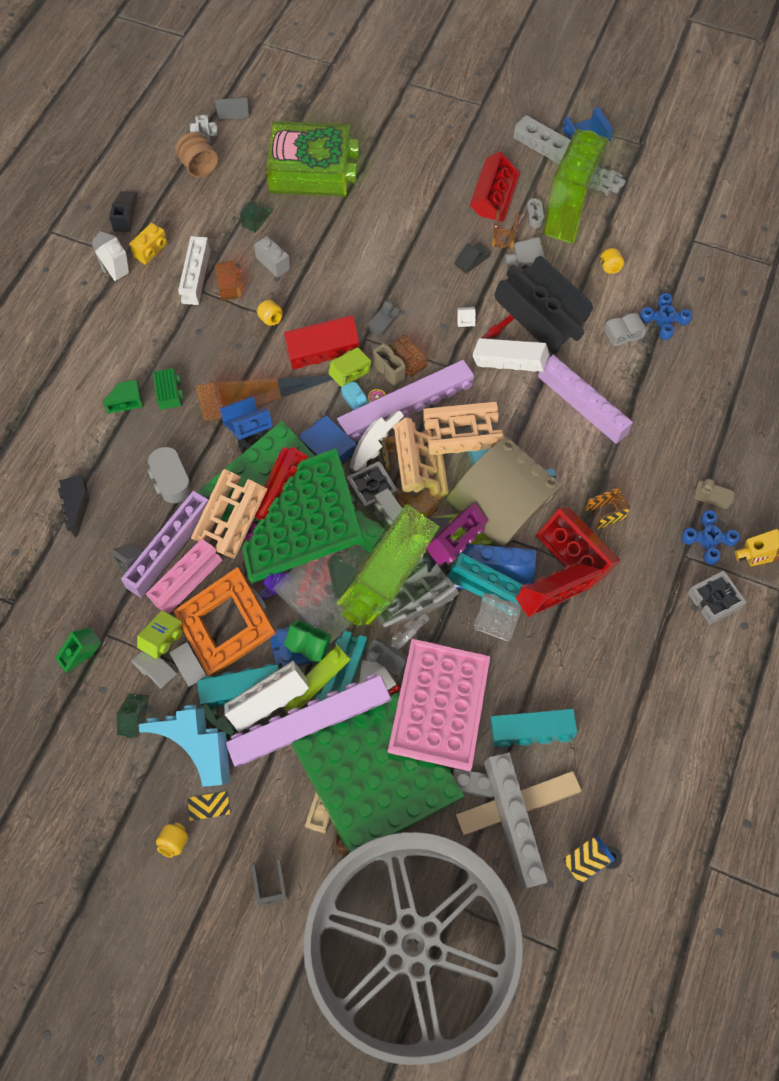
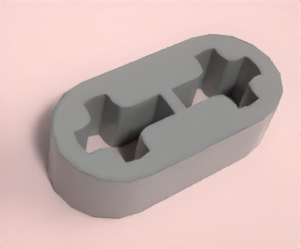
(538, 213)

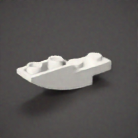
(368, 445)

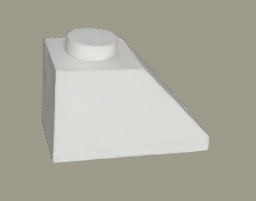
(113, 258)

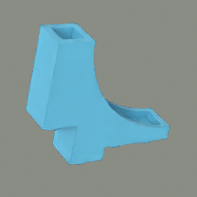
(203, 745)

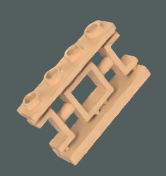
(462, 416)
(410, 463)
(240, 518)

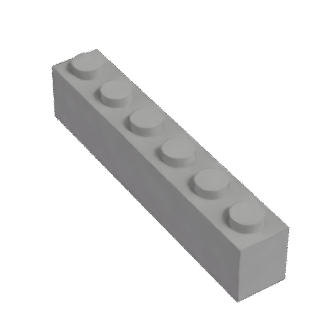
(515, 821)

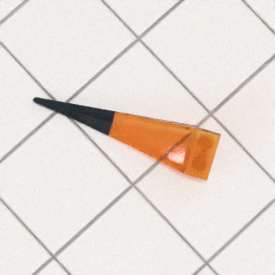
(220, 394)

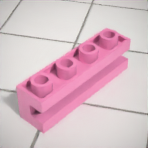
(184, 577)

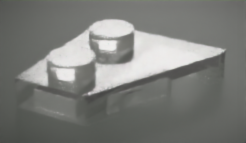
(411, 628)

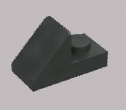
(471, 257)

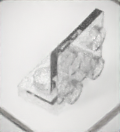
(497, 617)

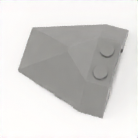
(419, 595)

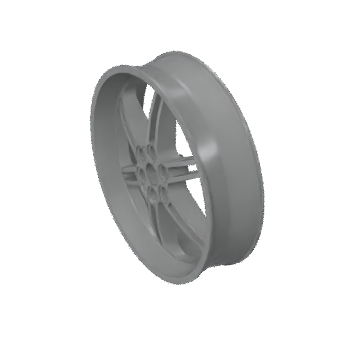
(488, 886)

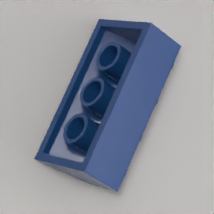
(512, 562)

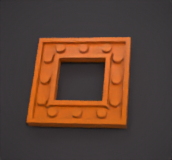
(258, 631)

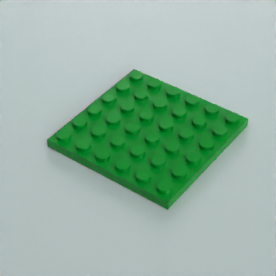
(367, 787)

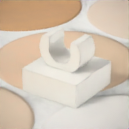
(466, 316)

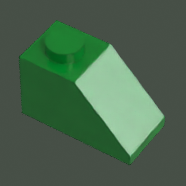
(123, 397)
(77, 649)

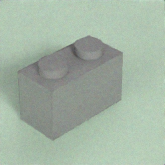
(272, 256)

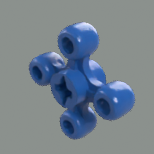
(665, 316)
(710, 537)

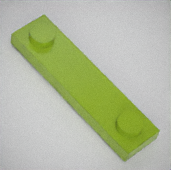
(320, 676)

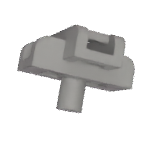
(204, 128)
(607, 178)

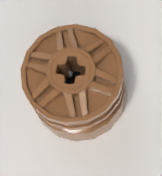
(196, 154)

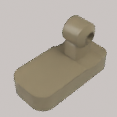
(713, 494)

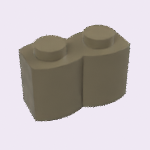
(389, 364)

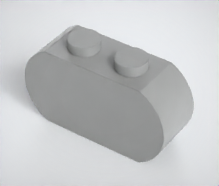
(169, 475)

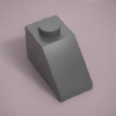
(126, 556)

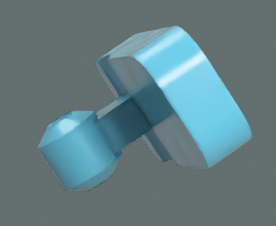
(354, 396)

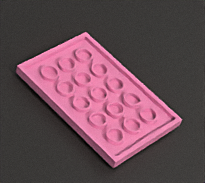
(440, 705)

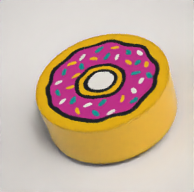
(375, 394)

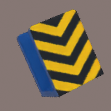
(589, 859)

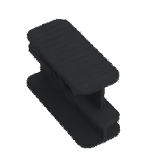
(548, 326)

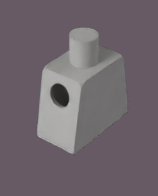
(524, 253)

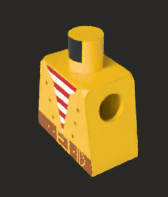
(760, 549)

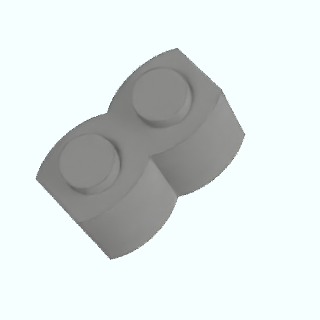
(625, 329)

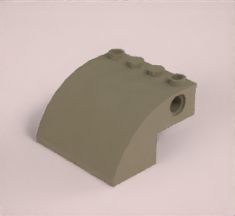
(506, 489)

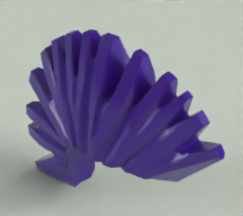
(270, 581)

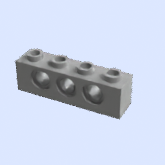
(541, 138)

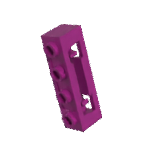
(445, 549)

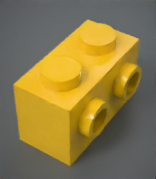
(148, 243)

